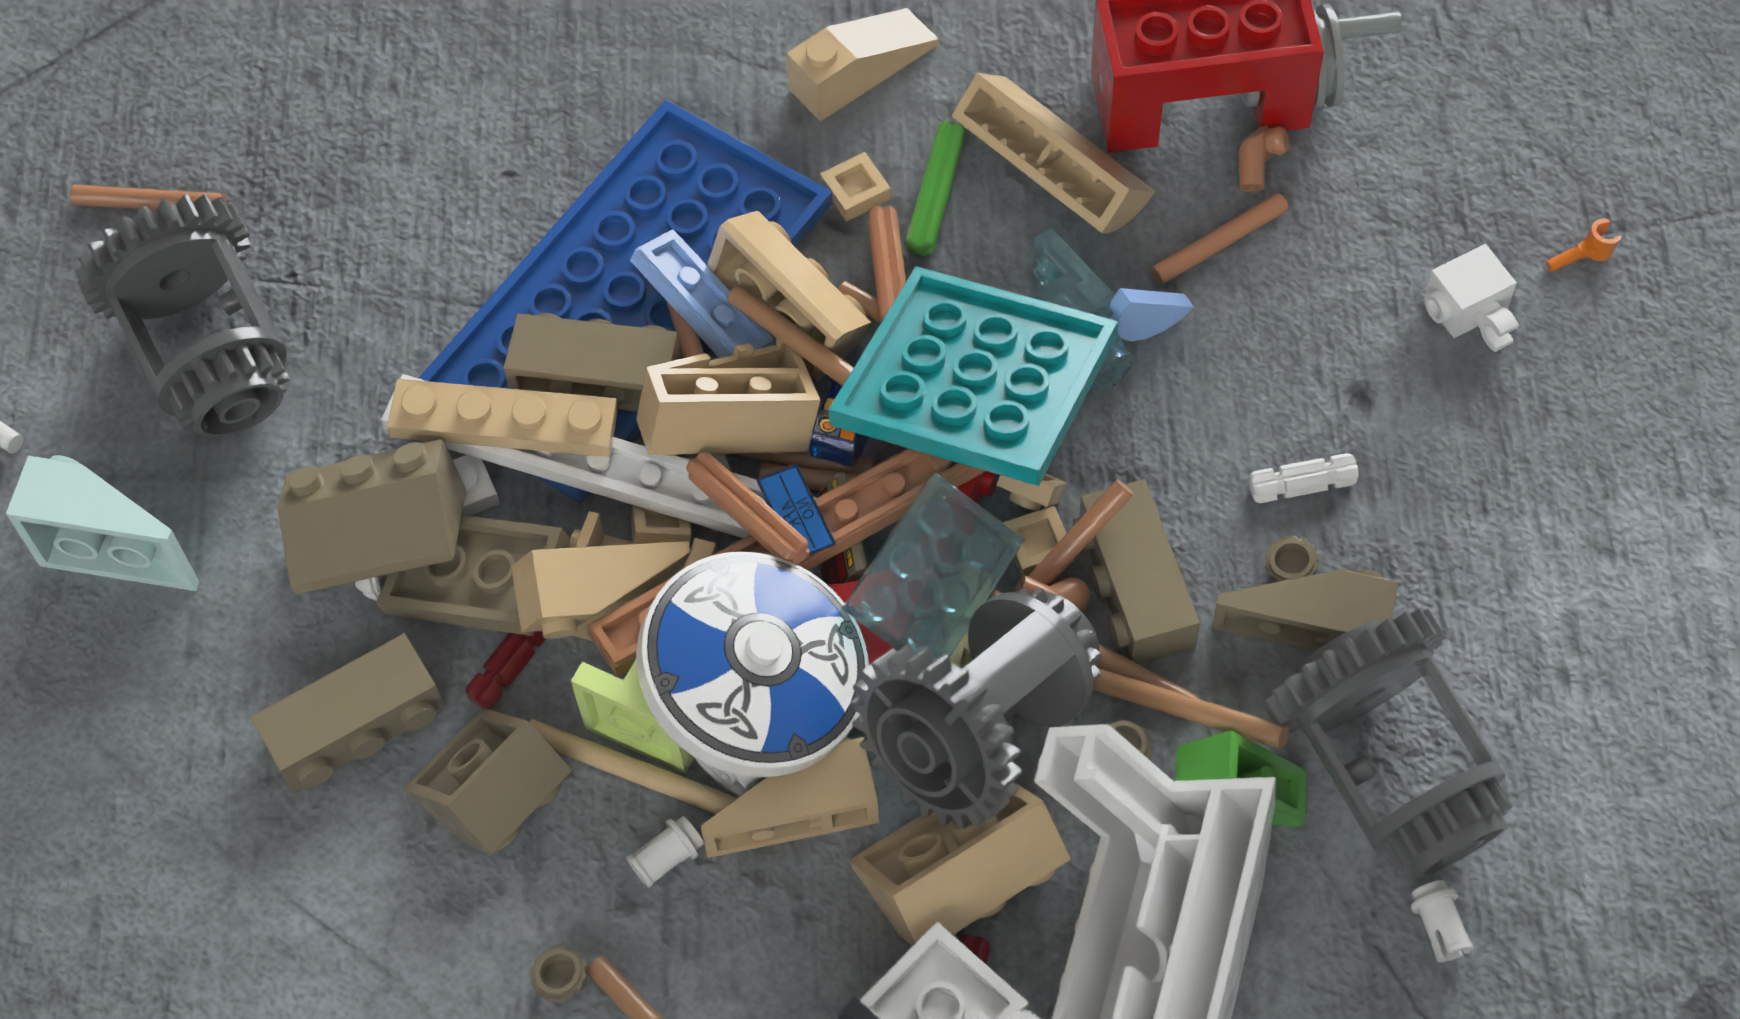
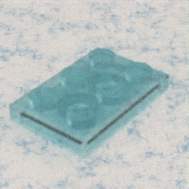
(933, 571)

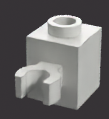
(1473, 294)

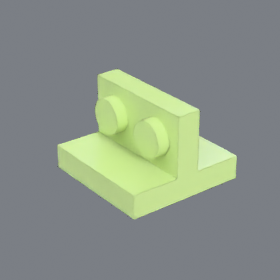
(621, 714)

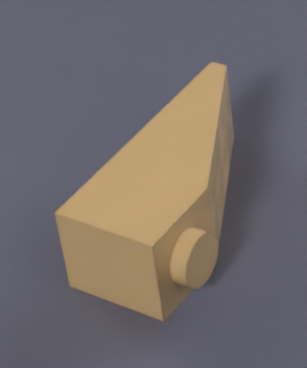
(854, 58)
(570, 585)
(799, 805)

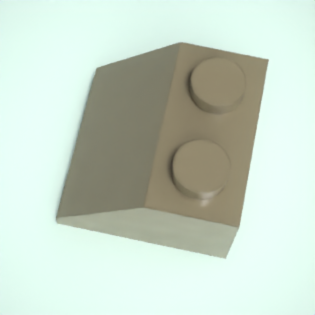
(489, 780)

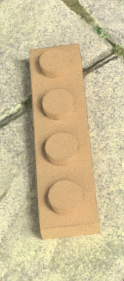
(503, 417)

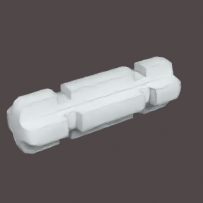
(1303, 478)

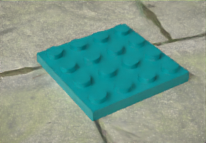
(974, 375)

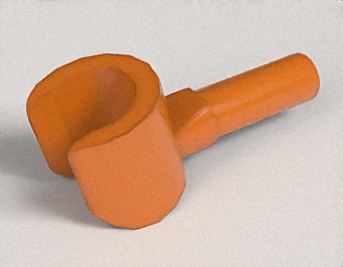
(1592, 247)

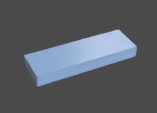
(697, 295)

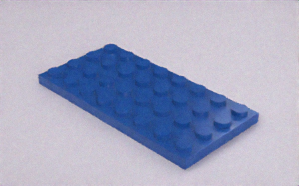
(664, 179)

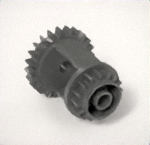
(166, 266)
(1361, 674)
(946, 726)

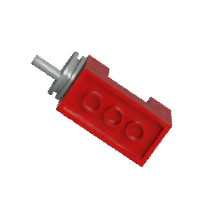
(1169, 51)

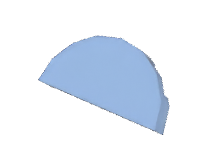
(1147, 312)

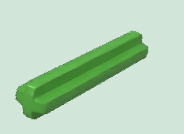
(935, 188)

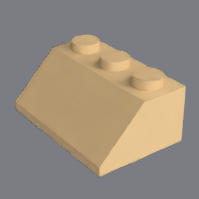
(765, 262)
(959, 874)

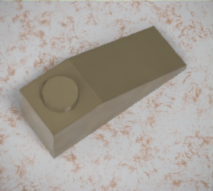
(1308, 608)

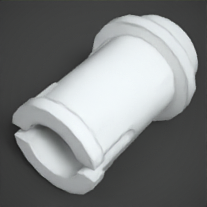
(665, 851)
(1441, 920)

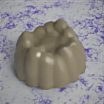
(1291, 559)
(559, 974)

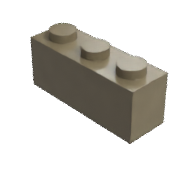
(586, 357)
(1140, 580)
(349, 713)

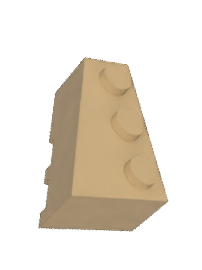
(729, 403)

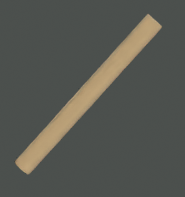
(634, 769)

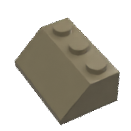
(370, 515)

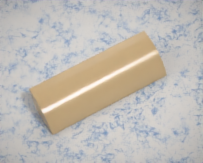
(1051, 153)

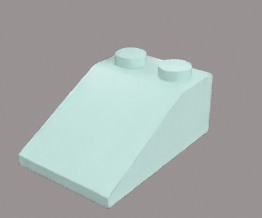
(91, 528)

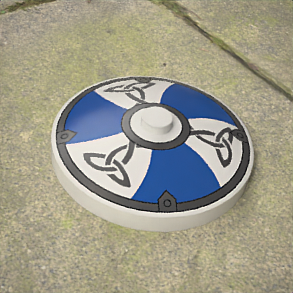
(751, 664)

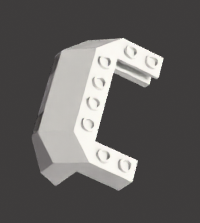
(1167, 885)

